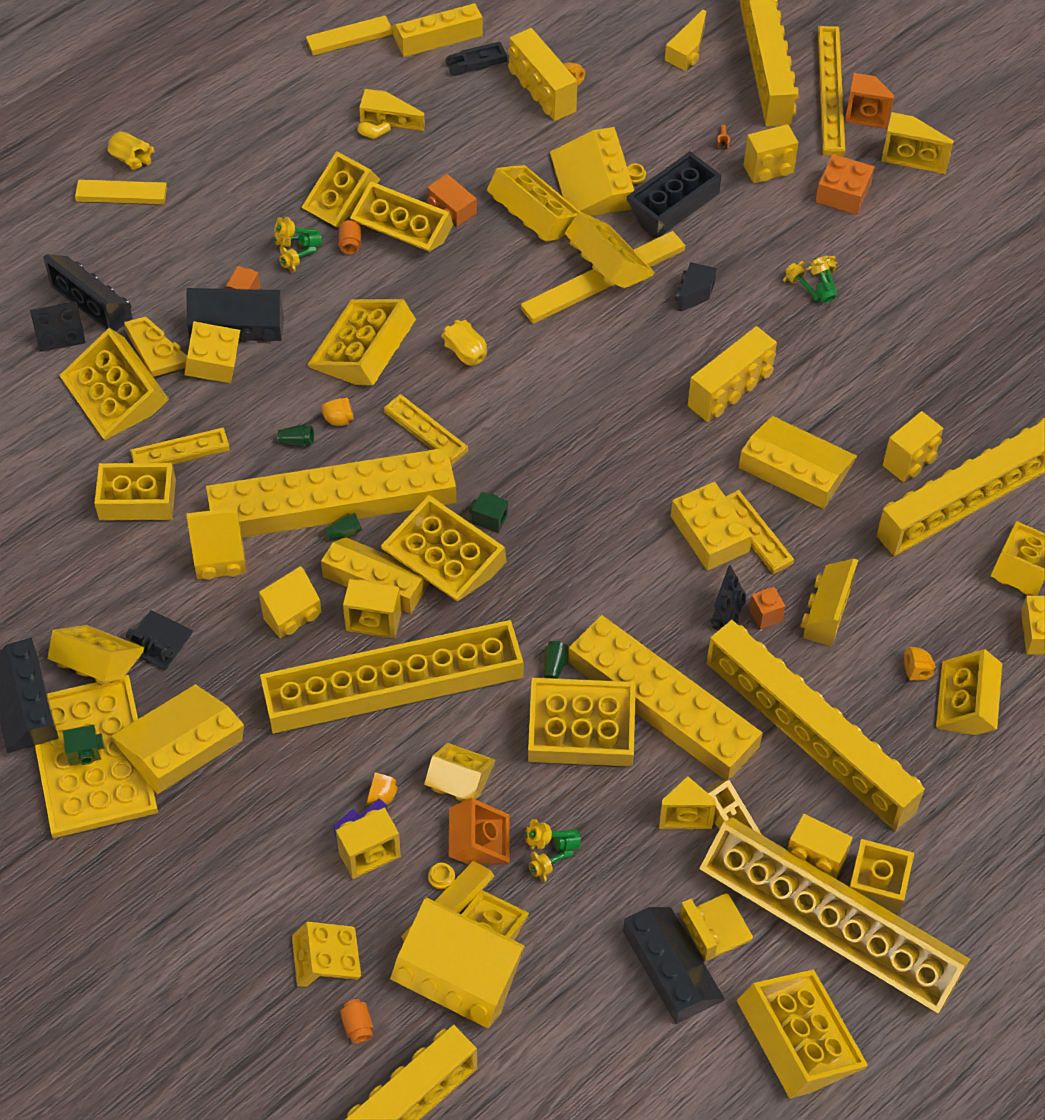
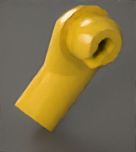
(373, 131)

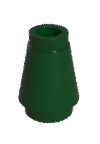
(297, 435)
(343, 527)
(554, 659)

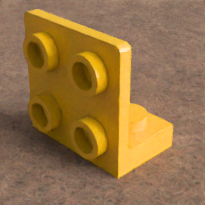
(715, 926)
(326, 952)

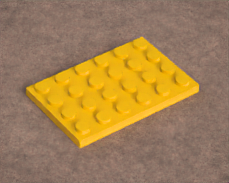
(99, 792)

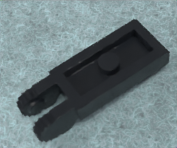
(476, 58)

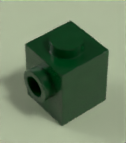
(489, 511)
(83, 745)

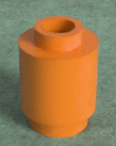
(349, 237)
(357, 1021)

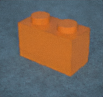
(453, 198)

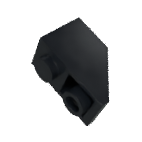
(696, 287)

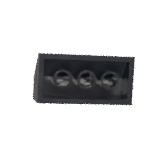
(674, 194)
(92, 296)
(251, 311)
(24, 701)
(671, 962)

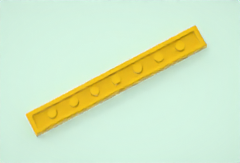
(831, 91)
(592, 281)

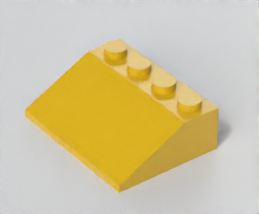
(593, 173)
(363, 340)
(113, 385)
(796, 461)
(445, 549)
(582, 722)
(179, 737)
(457, 963)
(801, 1032)

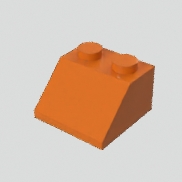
(869, 102)
(479, 833)

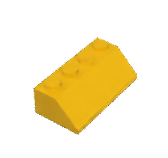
(438, 30)
(532, 201)
(402, 217)
(607, 251)
(356, 561)

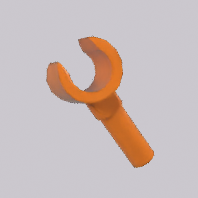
(723, 137)

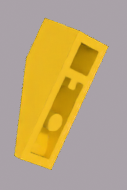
(685, 46)
(382, 106)
(729, 805)

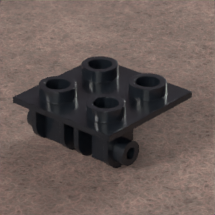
(58, 326)
(729, 601)
(160, 638)

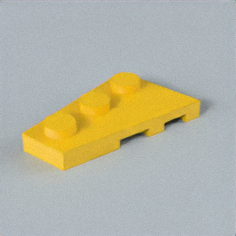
(154, 348)

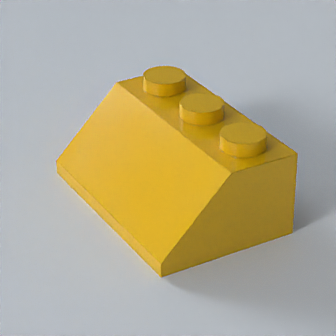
(829, 602)
(93, 653)
(969, 693)

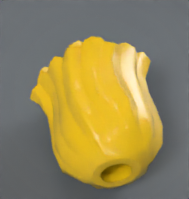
(130, 150)
(465, 342)

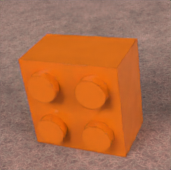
(845, 184)

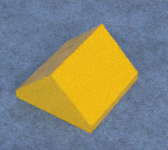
(687, 807)

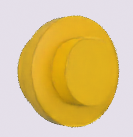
(636, 173)
(441, 876)

